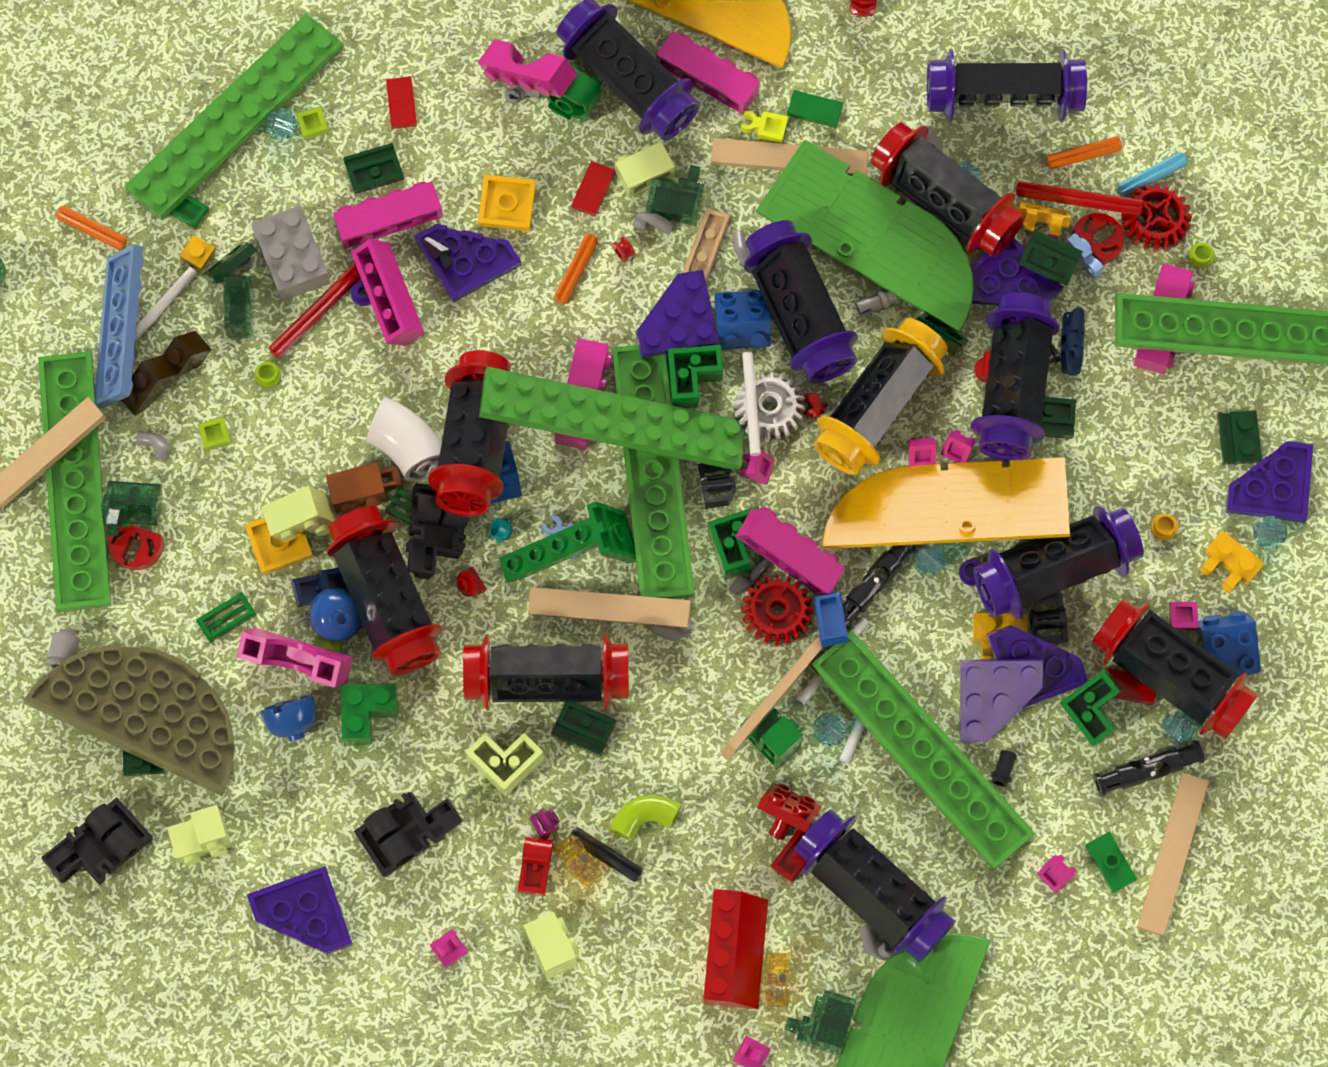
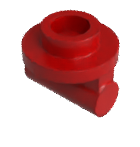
(982, 367)
(815, 407)
(470, 583)

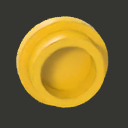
(1164, 526)

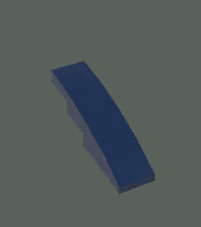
(308, 587)

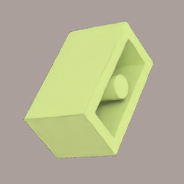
(640, 168)

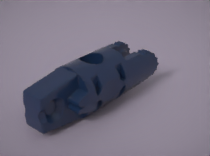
(1072, 341)

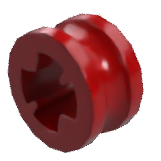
(623, 249)

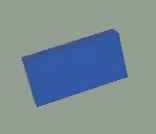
(831, 619)

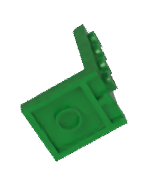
(605, 528)

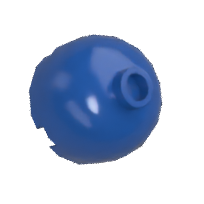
(334, 615)
(290, 717)

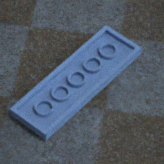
(118, 326)

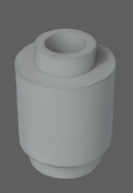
(62, 646)

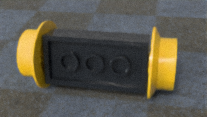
(879, 396)

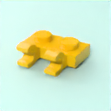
(1036, 213)
(1233, 557)
(984, 624)

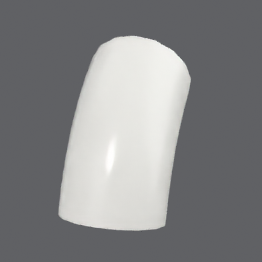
(405, 440)

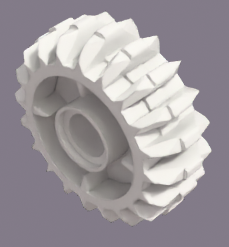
(782, 396)

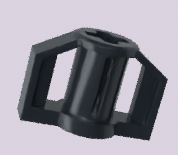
(716, 484)
(1059, 622)

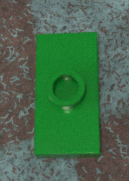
(1111, 862)

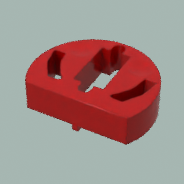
(1115, 241)
(143, 557)

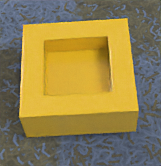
(197, 252)

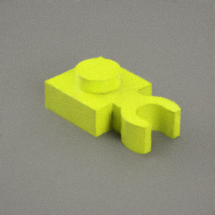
(769, 126)

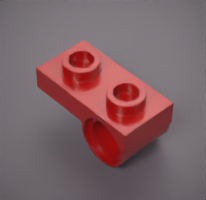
(535, 866)

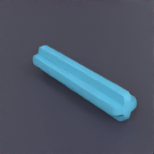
(1152, 174)

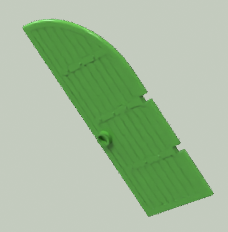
(873, 234)
(915, 1007)

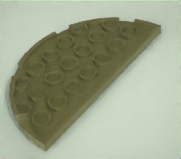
(145, 707)

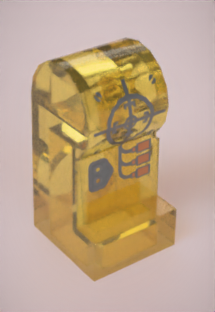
(577, 861)
(776, 979)

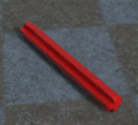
(1079, 198)
(315, 312)

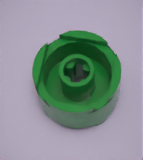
(578, 98)

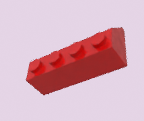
(735, 949)

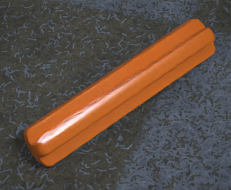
(1084, 152)
(91, 228)
(576, 268)

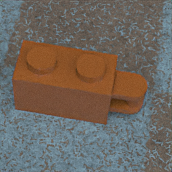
(362, 486)

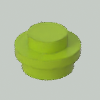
(1201, 255)
(267, 374)

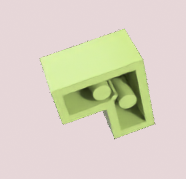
(299, 512)
(505, 768)
(200, 836)
(551, 945)

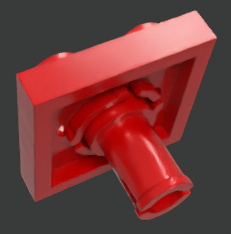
(788, 809)

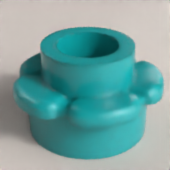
(500, 529)

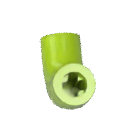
(643, 810)

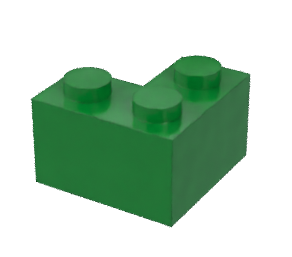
(691, 367)
(727, 548)
(361, 704)
(1086, 706)
(777, 738)

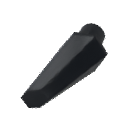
(439, 252)

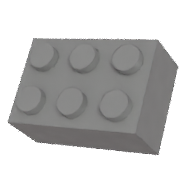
(290, 253)

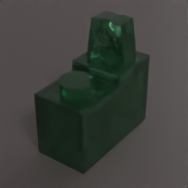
(677, 201)
(238, 307)
(130, 504)
(827, 1029)

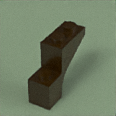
(158, 373)

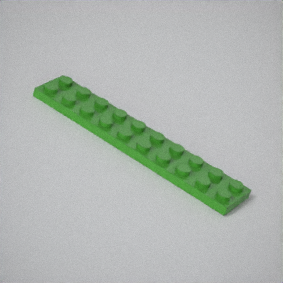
(233, 117)
(1221, 328)
(611, 418)
(654, 488)
(75, 489)
(923, 750)

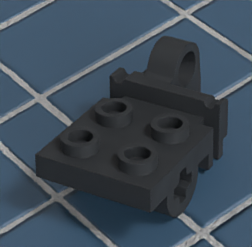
(432, 533)
(402, 830)
(101, 843)

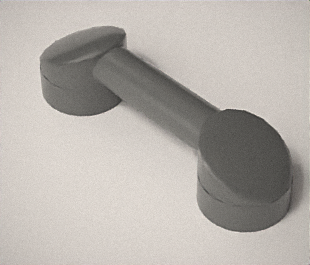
(742, 583)

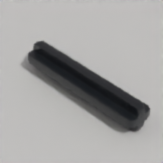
(608, 855)

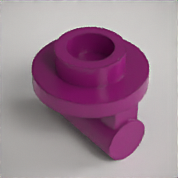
(545, 822)

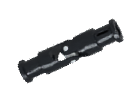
(862, 596)
(1144, 770)

